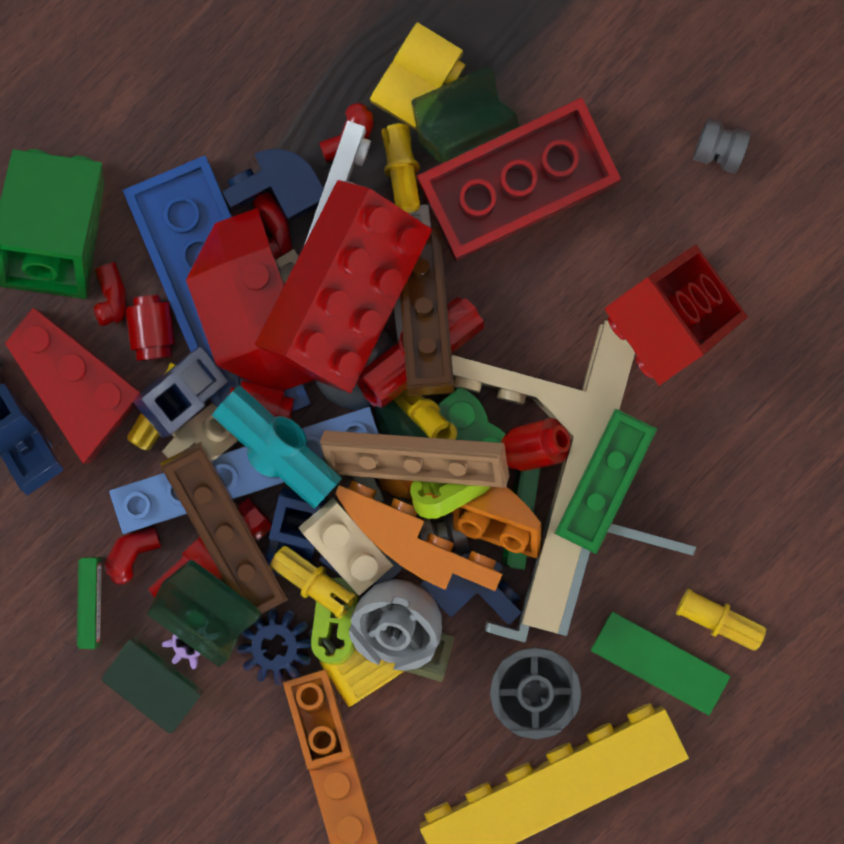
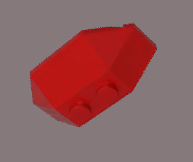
(234, 294)

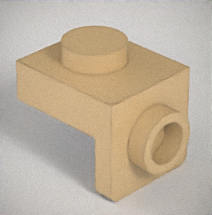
(205, 429)

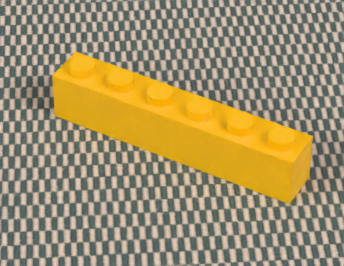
(562, 785)

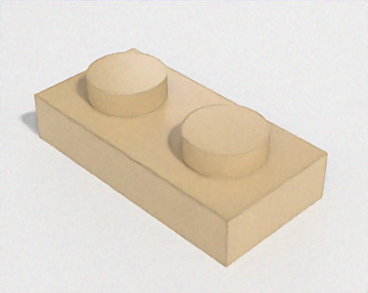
(345, 546)

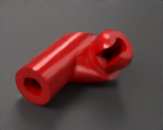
(355, 113)
(276, 223)
(125, 550)

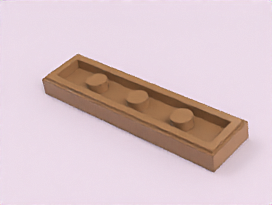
(415, 458)

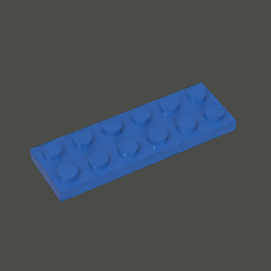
(175, 220)

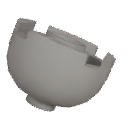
(397, 624)

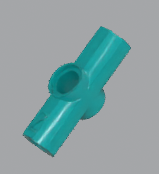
(276, 446)

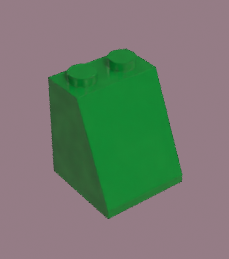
(49, 222)

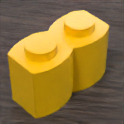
(419, 67)

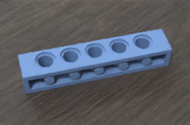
(156, 501)

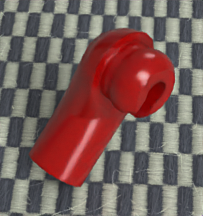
(114, 293)

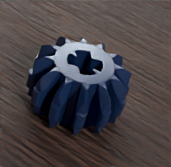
(282, 659)

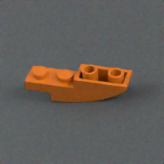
(492, 517)
(396, 533)
(330, 759)

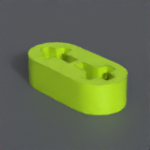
(451, 497)
(323, 626)

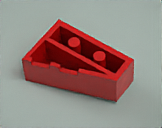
(73, 383)

